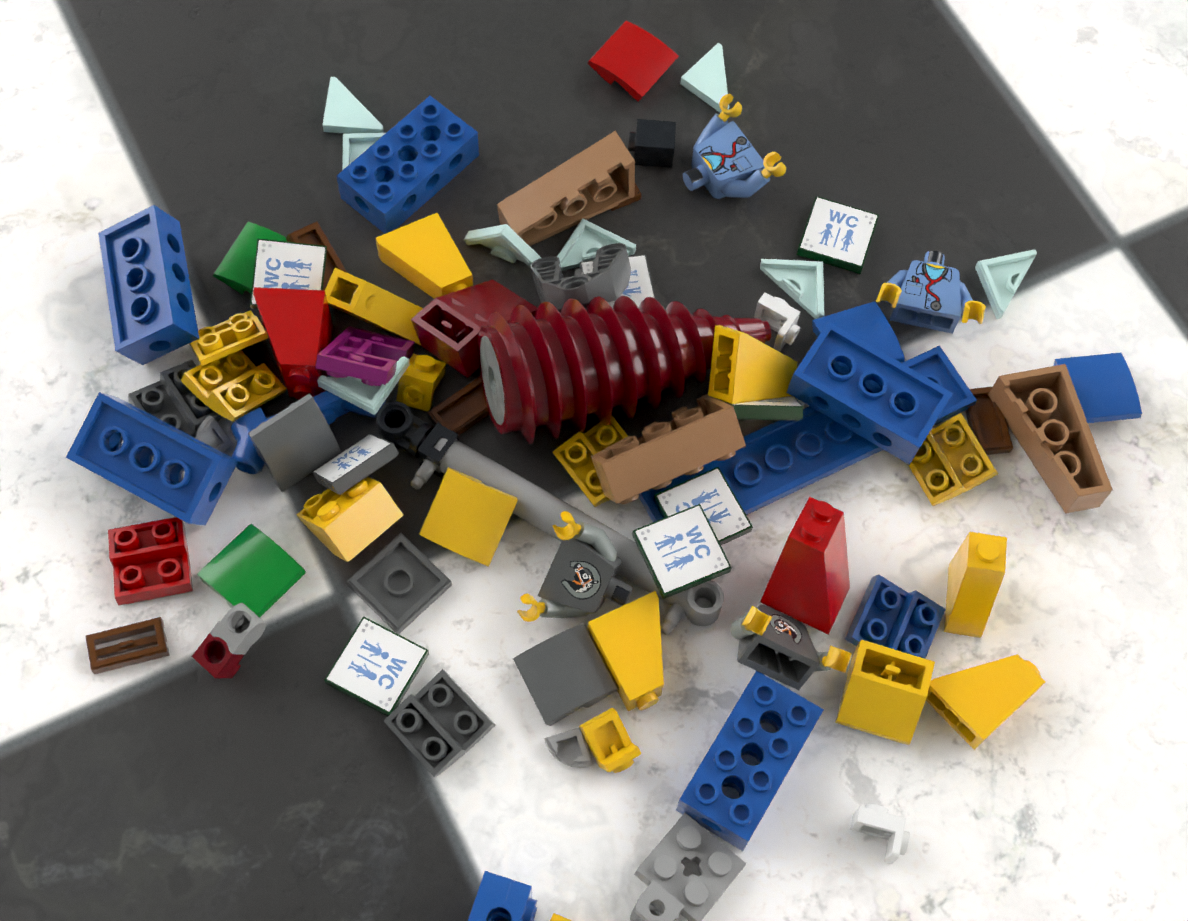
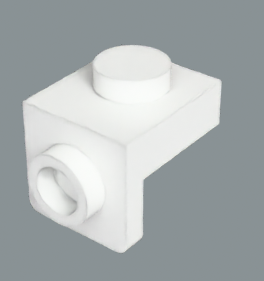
(780, 317)
(877, 822)

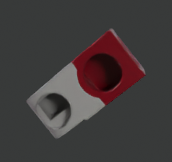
(229, 641)

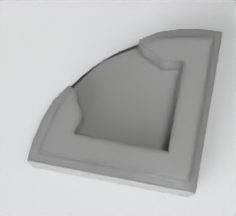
(213, 435)
(570, 748)

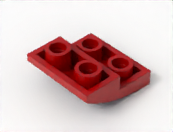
(633, 59)
(150, 560)

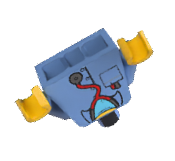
(727, 160)
(930, 295)

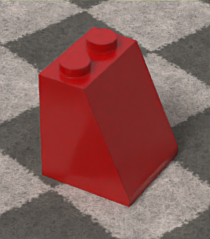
(297, 331)
(812, 568)

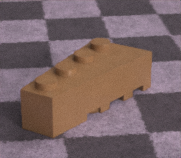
(572, 191)
(1054, 434)
(669, 450)

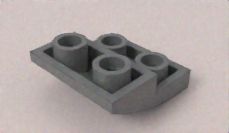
(173, 401)
(295, 442)
(565, 674)
(439, 723)

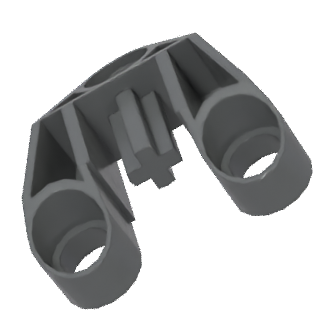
(607, 280)

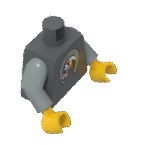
(579, 575)
(782, 647)

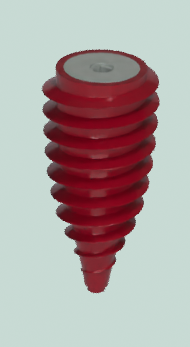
(593, 359)

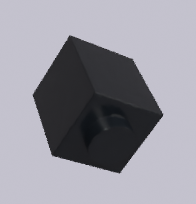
(653, 143)

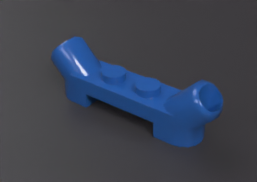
(245, 452)

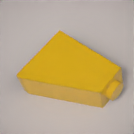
(425, 256)
(747, 368)
(974, 583)
(633, 650)
(984, 696)

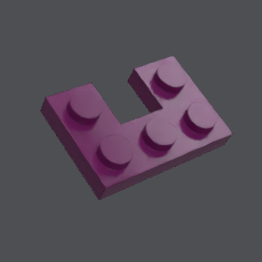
(364, 356)

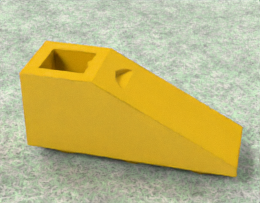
(372, 304)

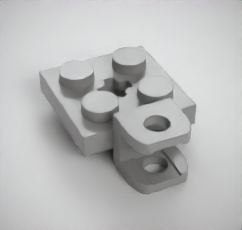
(672, 892)

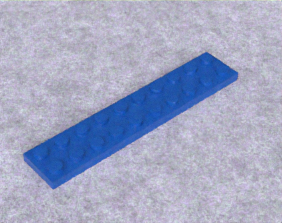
(801, 452)

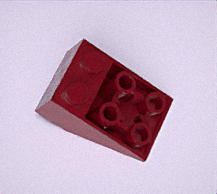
(453, 322)

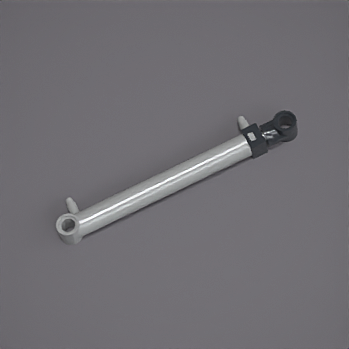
(441, 449)

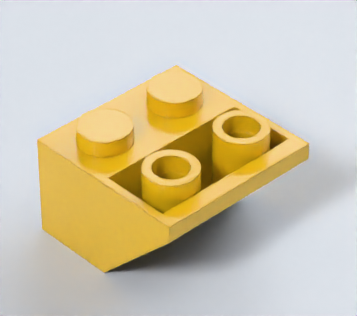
(351, 519)
(884, 692)

